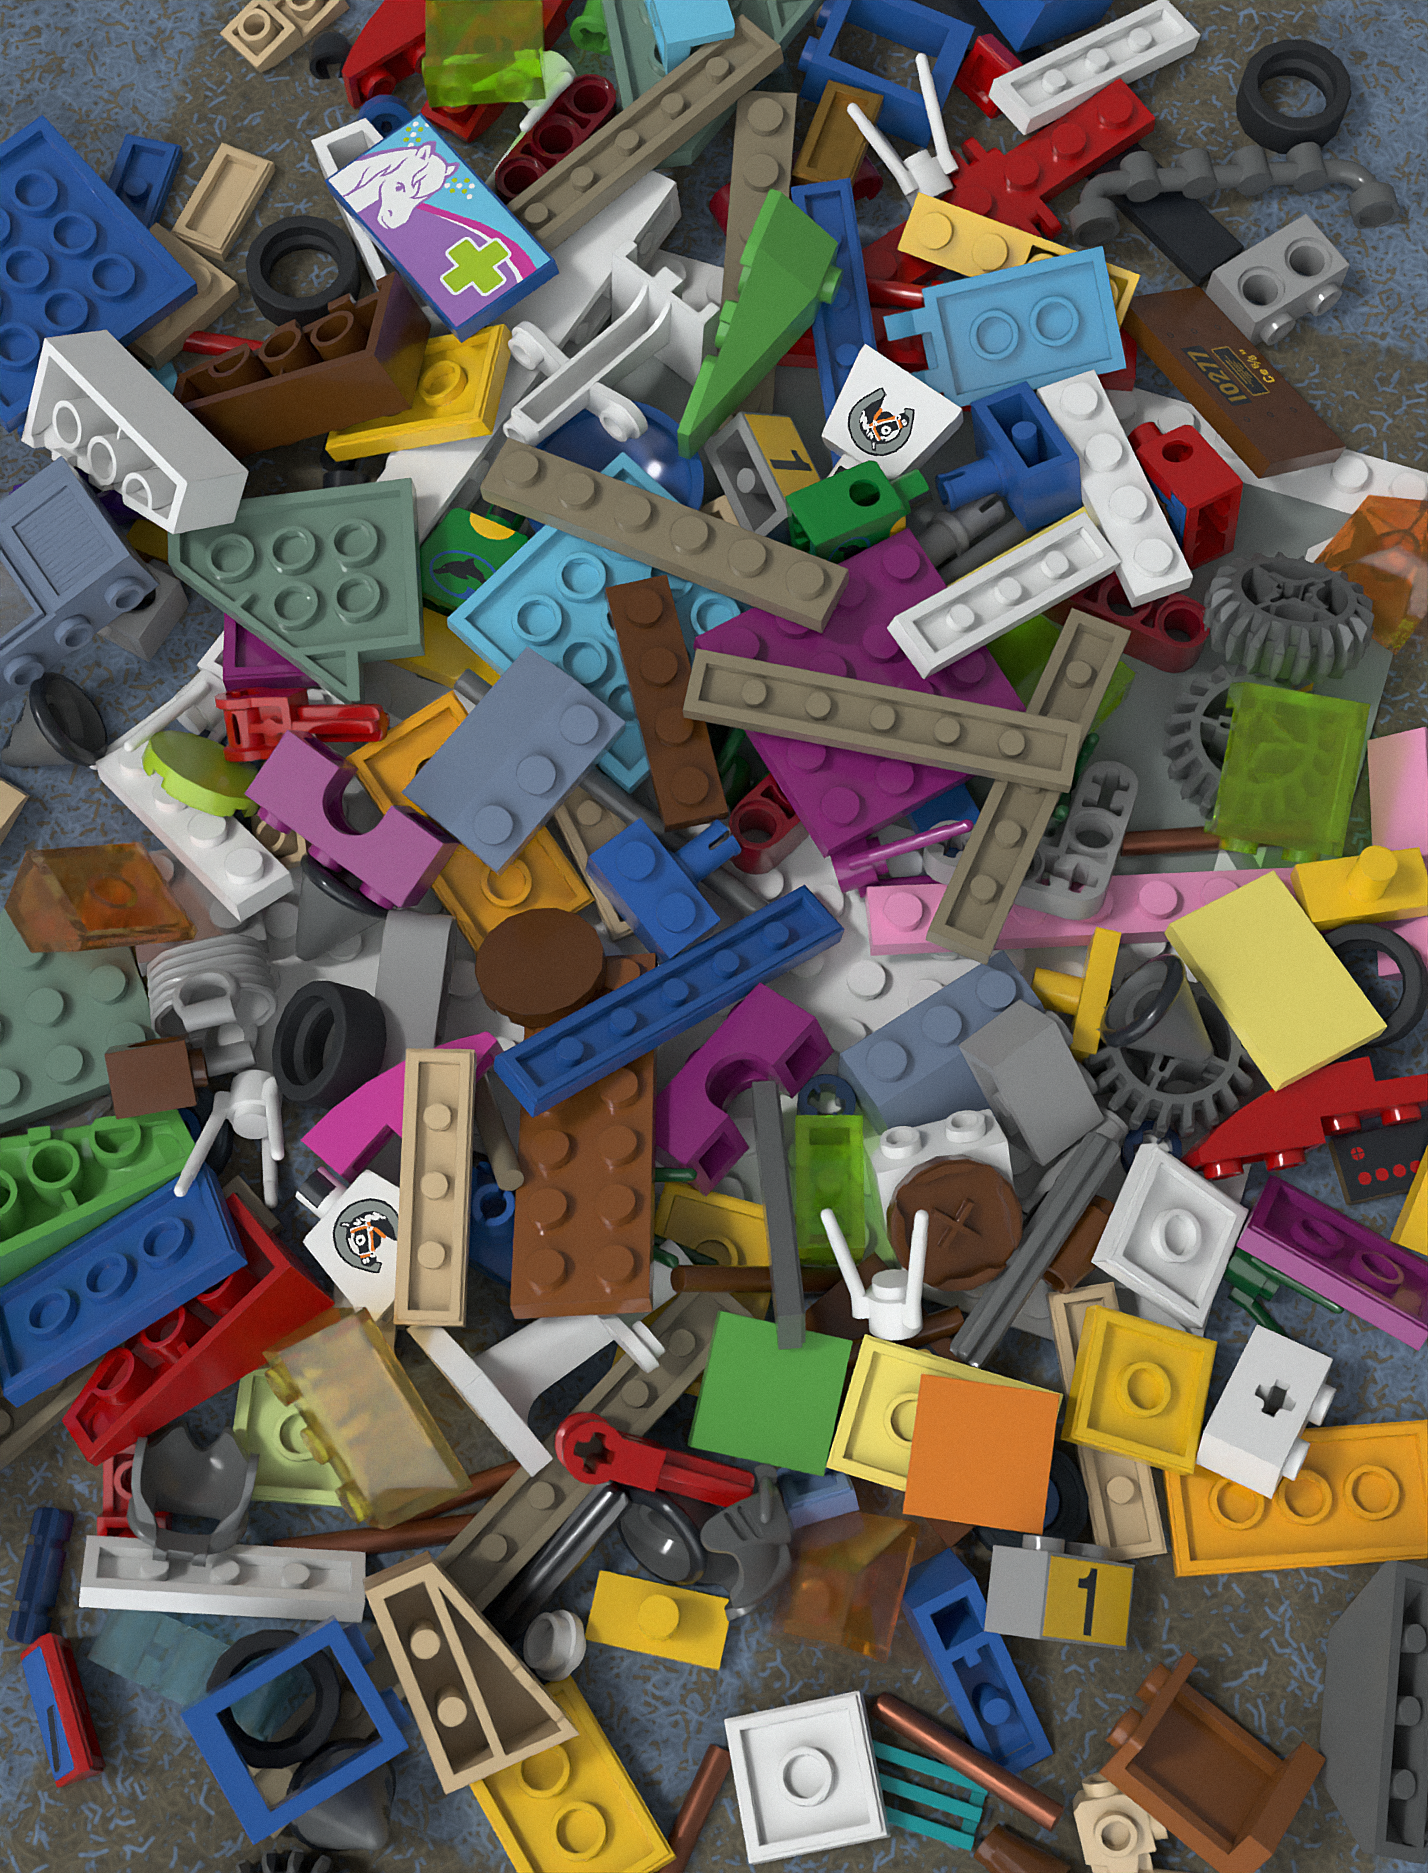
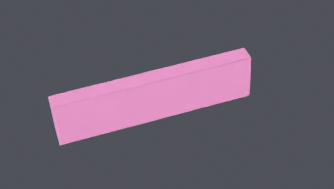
(1400, 819)

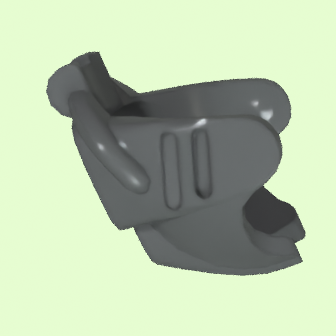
(195, 1481)
(749, 1547)

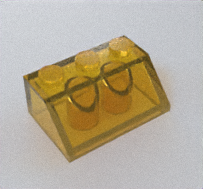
(364, 1418)

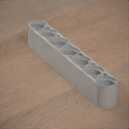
(414, 997)

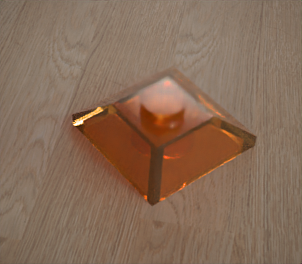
(1388, 555)
(94, 900)
(846, 1584)

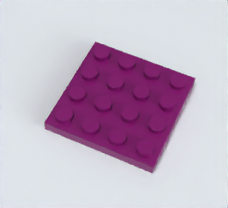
(841, 790)

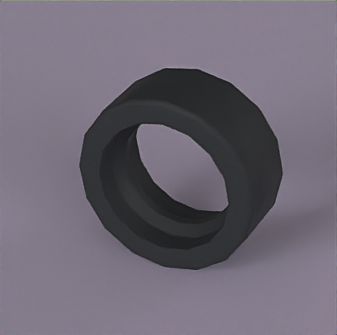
(1298, 59)
(293, 235)
(1413, 971)
(302, 1038)
(324, 1716)

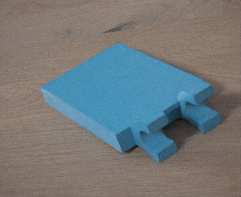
(1016, 327)

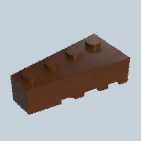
(315, 376)

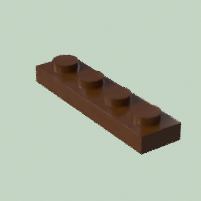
(657, 681)

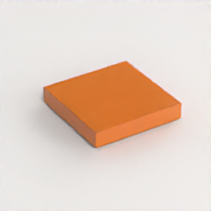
(981, 1454)

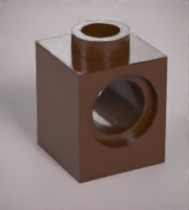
(155, 1075)

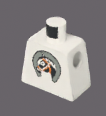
(887, 418)
(356, 1237)

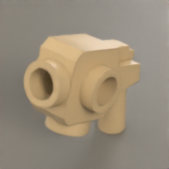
(1115, 1829)

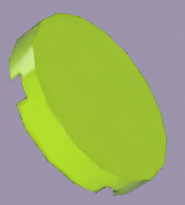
(199, 774)

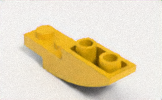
(982, 245)

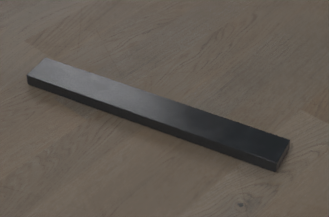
(1169, 220)

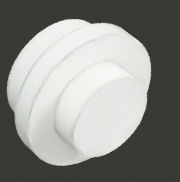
(555, 1644)

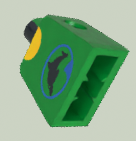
(853, 510)
(466, 554)

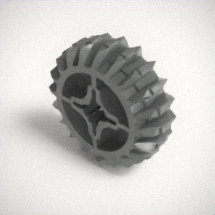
(1288, 618)
(1194, 731)
(1224, 1075)

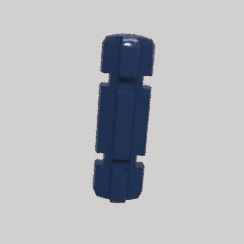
(40, 1575)

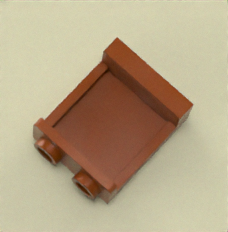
(1206, 1772)

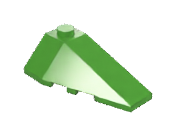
(781, 289)
(78, 1178)

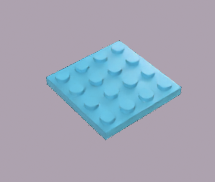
(557, 606)

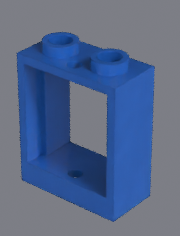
(901, 22)
(227, 1762)

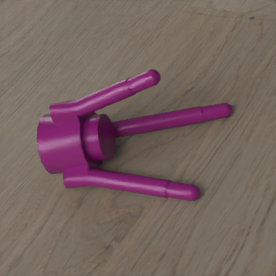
(865, 859)

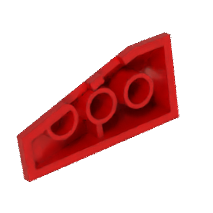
(197, 1345)

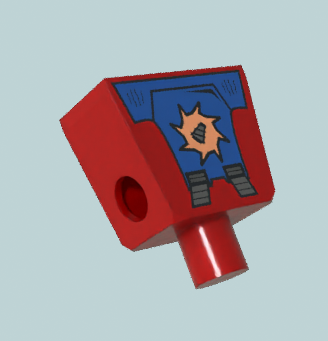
(1192, 488)

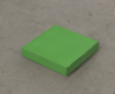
(769, 1400)

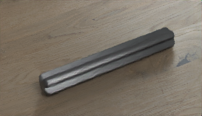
(1036, 1249)

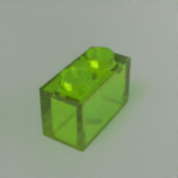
(831, 1176)

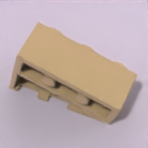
(460, 1676)

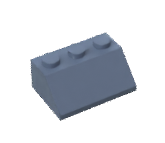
(515, 760)
(913, 1064)

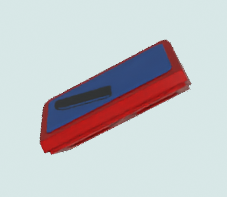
(62, 1710)

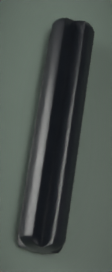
(558, 1560)

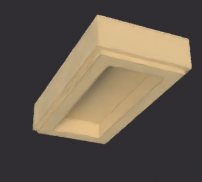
(223, 201)

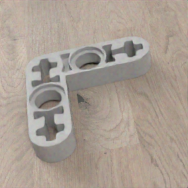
(1071, 860)

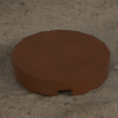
(540, 966)
(970, 1222)

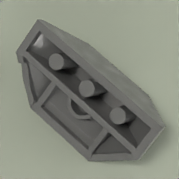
(1379, 1714)

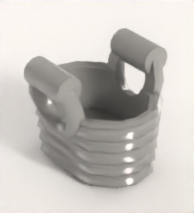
(209, 986)

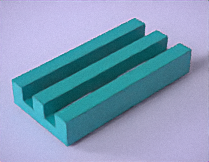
(969, 1811)

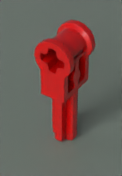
(261, 716)
(646, 1463)

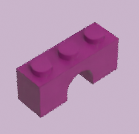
(304, 792)
(757, 1042)

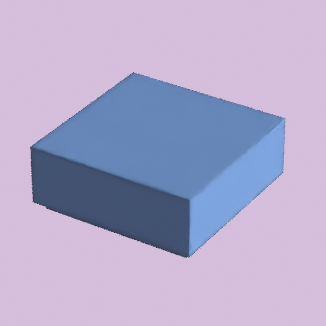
(816, 1497)

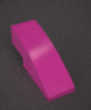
(373, 1114)

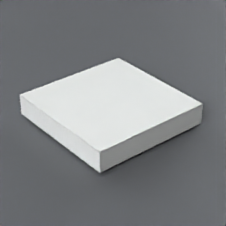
(1170, 1235)
(806, 1778)

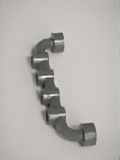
(1096, 218)

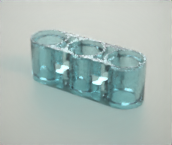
(178, 1664)

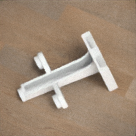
(646, 322)
(514, 1372)

